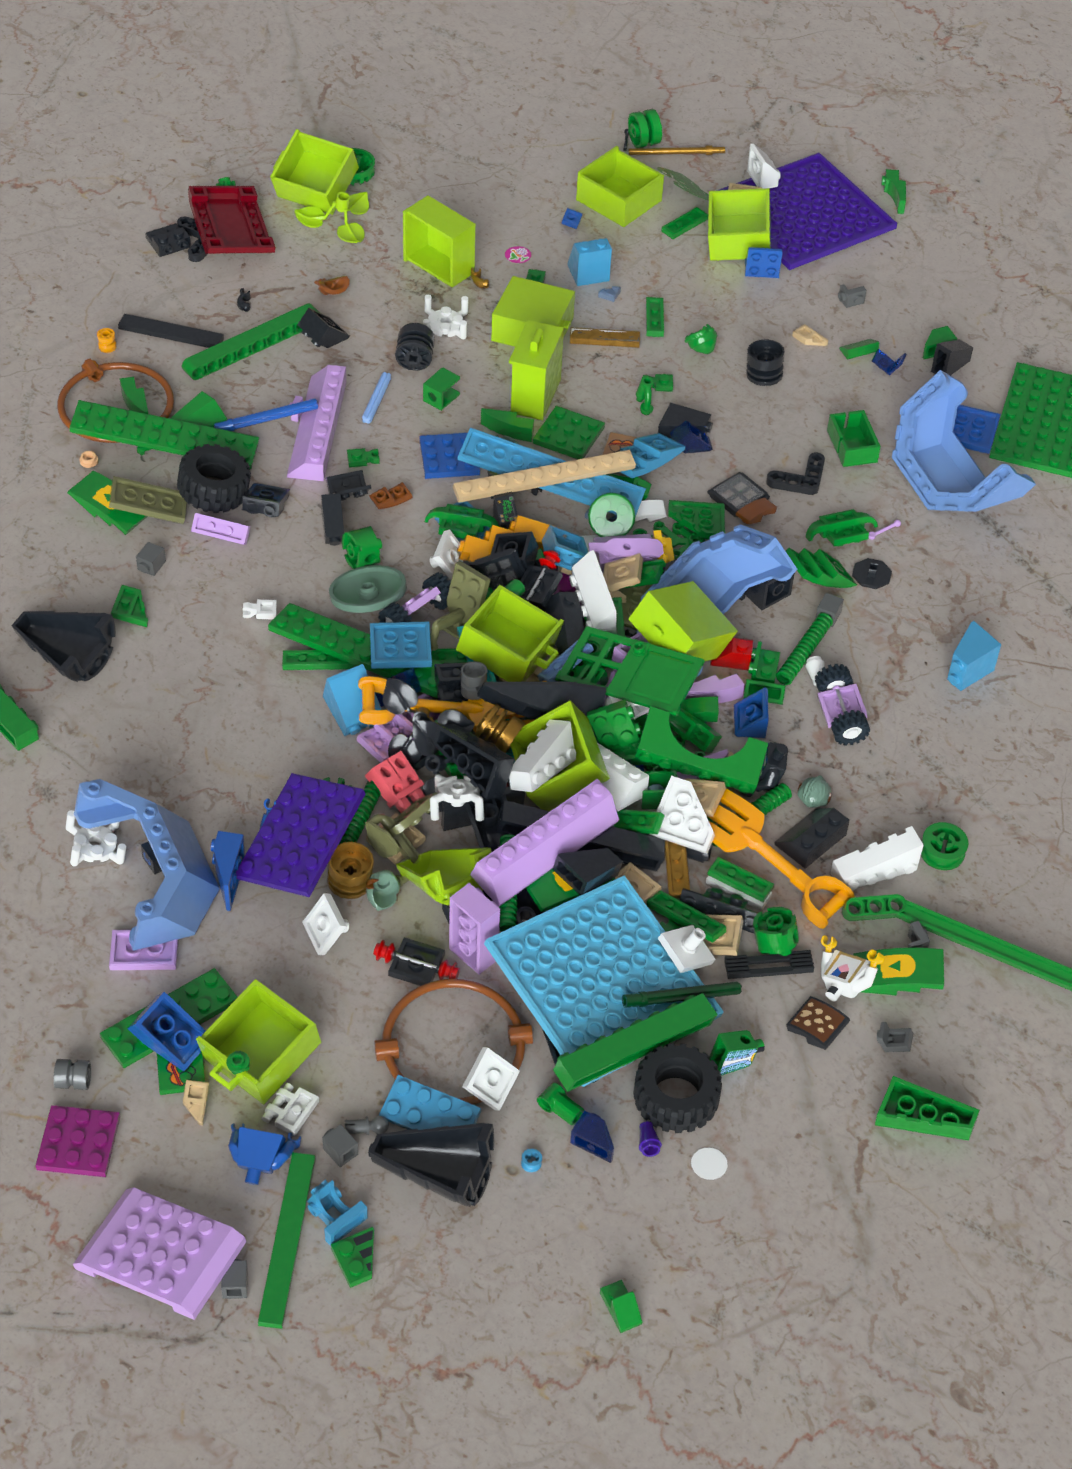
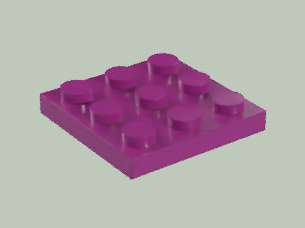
(78, 1141)

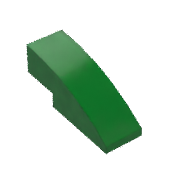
(133, 397)
(508, 424)
(703, 708)
(694, 730)

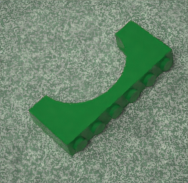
(660, 747)

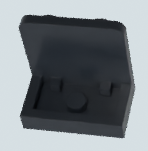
(348, 484)

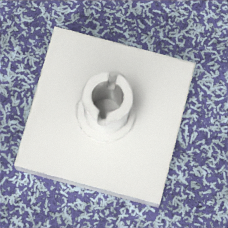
(446, 553)
(325, 924)
(687, 948)
(491, 1078)

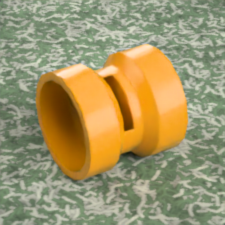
(106, 340)

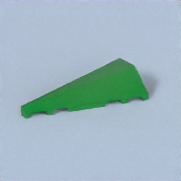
(200, 410)

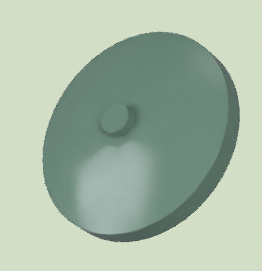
(367, 589)

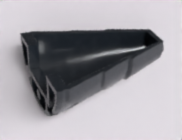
(70, 641)
(440, 1159)

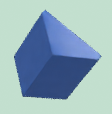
(752, 715)

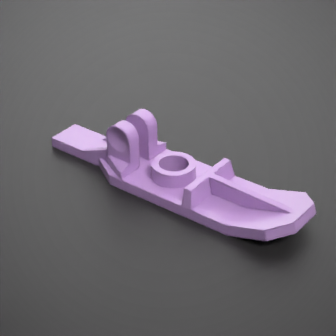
(614, 548)

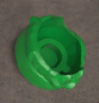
(703, 340)

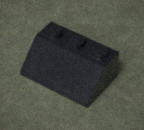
(813, 835)

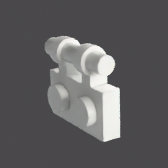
(295, 1112)

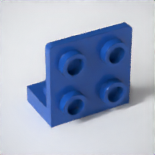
(763, 262)

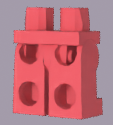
(397, 781)

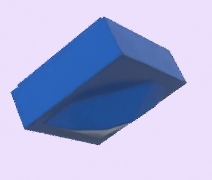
(572, 218)

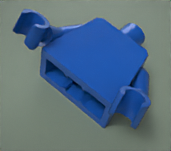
(260, 1151)

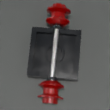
(541, 582)
(416, 962)

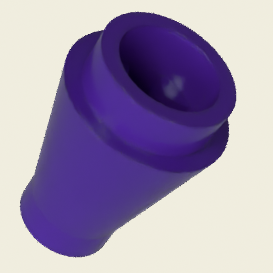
(648, 1141)

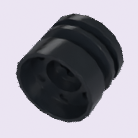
(415, 346)
(765, 362)

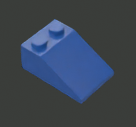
(227, 857)
(168, 1031)

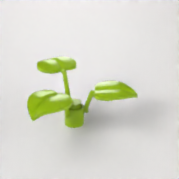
(356, 203)

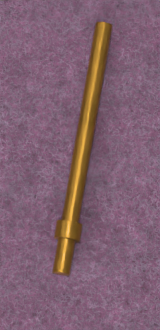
(707, 150)

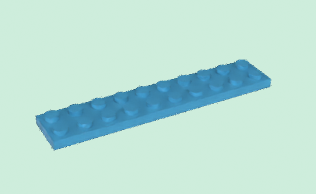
(506, 457)

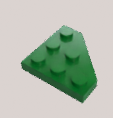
(700, 517)

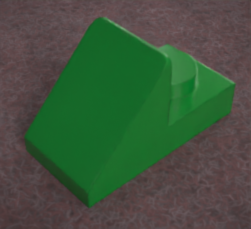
(621, 1306)

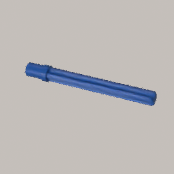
(269, 415)

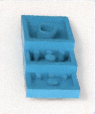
(651, 453)

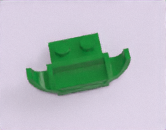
(461, 520)
(842, 527)

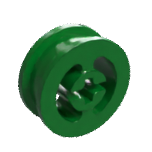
(955, 847)

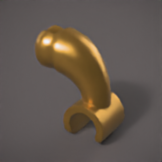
(478, 281)

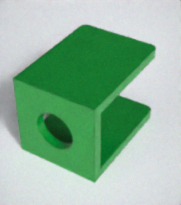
(439, 390)
(652, 798)

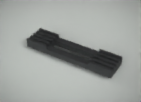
(799, 961)

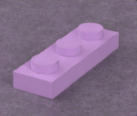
(220, 528)

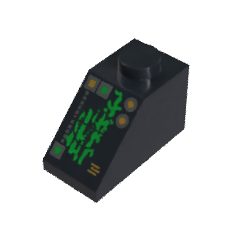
(504, 509)

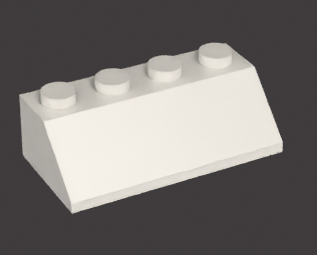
(593, 594)
(625, 780)

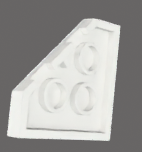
(684, 817)

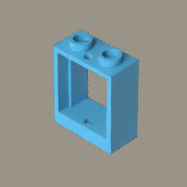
(565, 546)

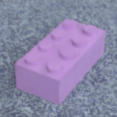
(471, 923)

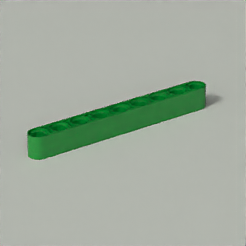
(245, 344)

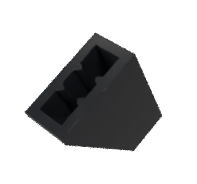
(951, 356)
(677, 414)
(332, 518)
(587, 868)

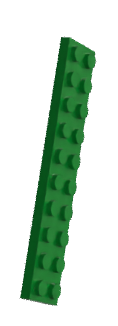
(156, 431)
(340, 642)

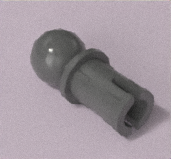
(378, 1125)

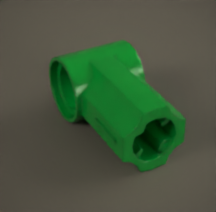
(556, 1100)

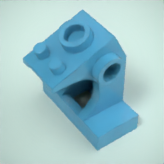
(324, 1198)

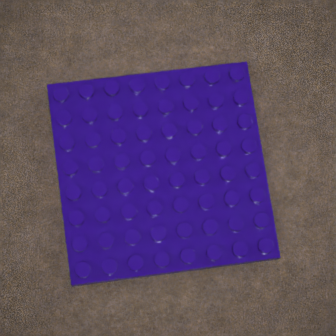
(819, 212)

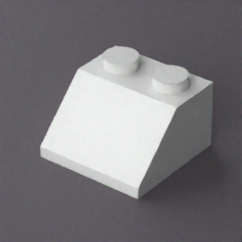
(762, 168)

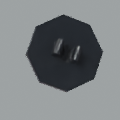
(872, 573)

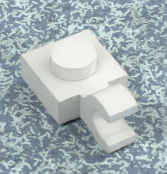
(263, 609)

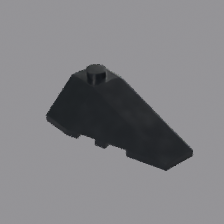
(566, 607)

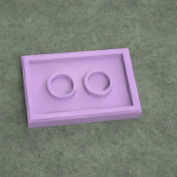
(150, 958)

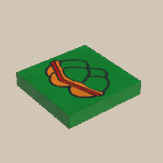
(173, 1079)

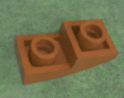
(388, 498)
(756, 510)

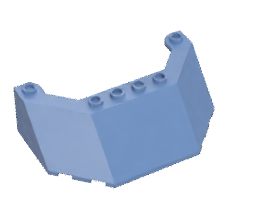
(937, 460)
(729, 565)
(188, 879)

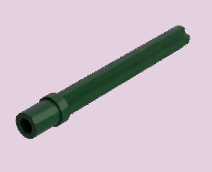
(644, 998)

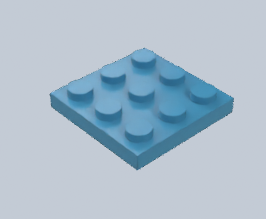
(400, 645)

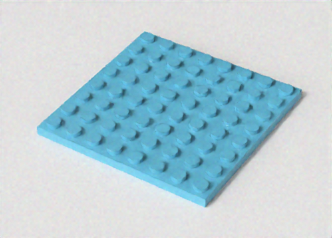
(583, 959)

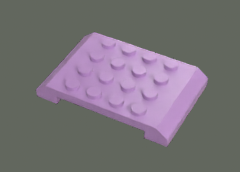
(161, 1251)

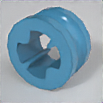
(535, 1165)

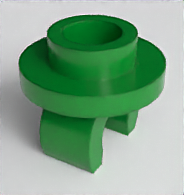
(238, 1062)

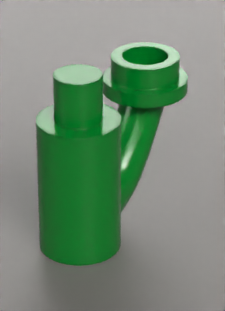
(645, 393)

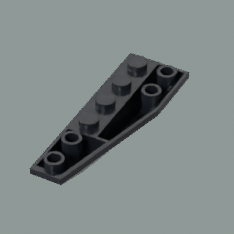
(539, 698)

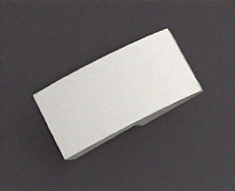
(651, 510)

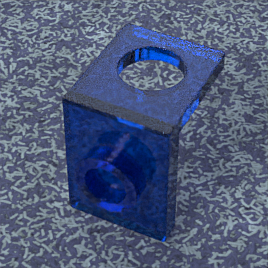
(886, 363)

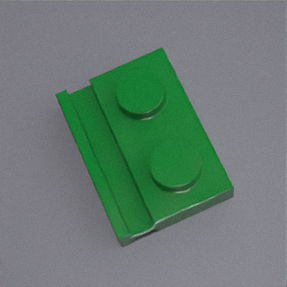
(651, 572)

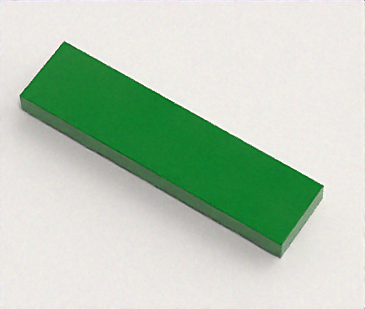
(685, 915)

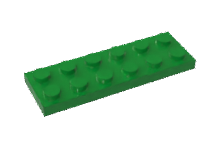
(200, 998)

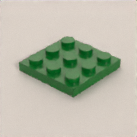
(568, 433)

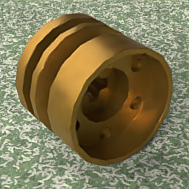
(499, 730)
(350, 870)

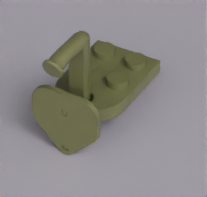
(464, 598)
(391, 839)

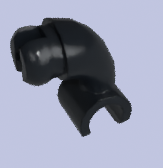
(241, 300)

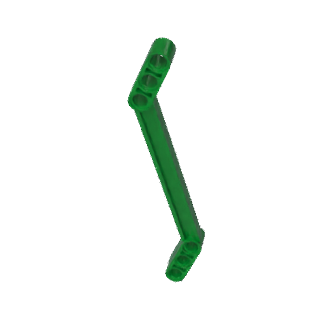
(960, 934)

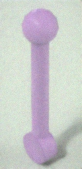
(872, 535)

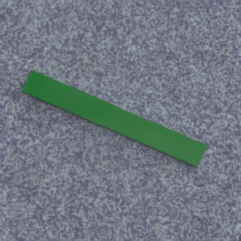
(286, 1241)

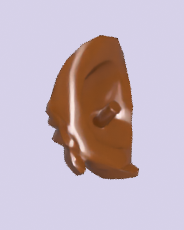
(333, 286)

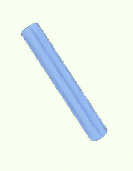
(376, 398)

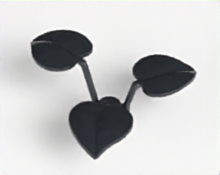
(400, 697)
(424, 736)

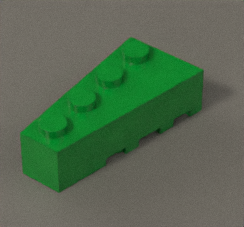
(925, 1111)

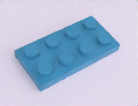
(422, 1107)

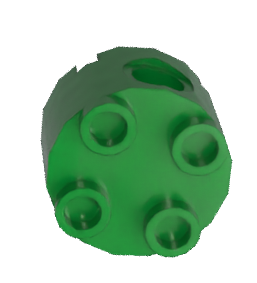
(361, 547)
(776, 931)

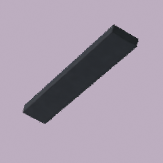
(170, 331)

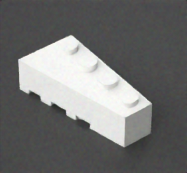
(544, 758)
(879, 862)

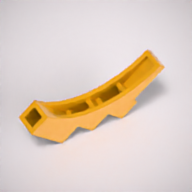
(476, 548)

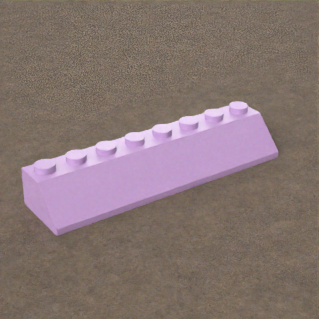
(318, 426)
(536, 847)

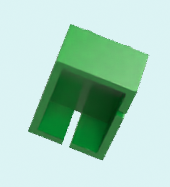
(857, 441)

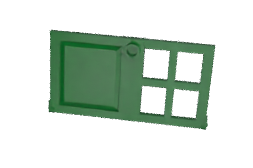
(645, 677)

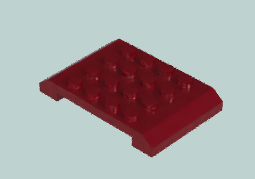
(229, 220)

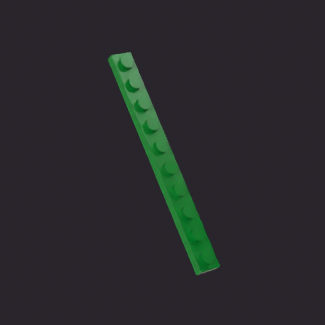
(321, 661)

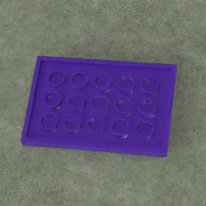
(300, 834)

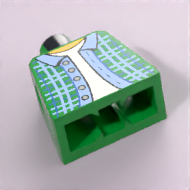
(735, 1050)

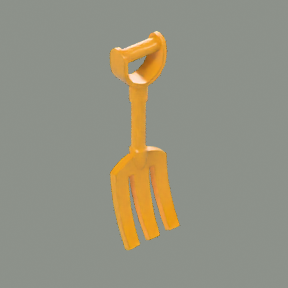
(471, 709)
(748, 835)

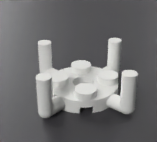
(455, 323)
(457, 793)
(104, 836)

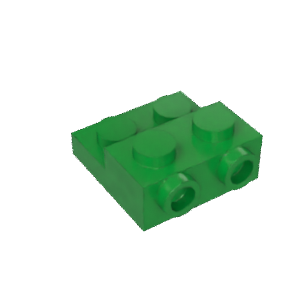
(615, 724)

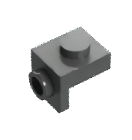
(852, 296)
(918, 936)
(894, 1039)

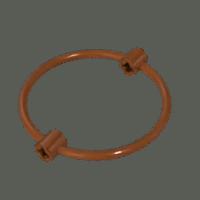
(94, 372)
(518, 1033)

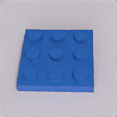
(976, 428)
(441, 456)

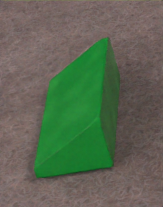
(860, 348)
(775, 691)

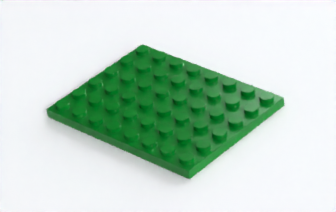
(1036, 421)

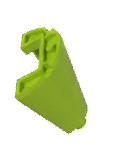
(443, 871)

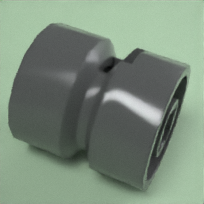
(472, 678)
(75, 1074)

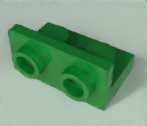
(764, 665)

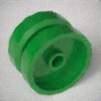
(645, 128)

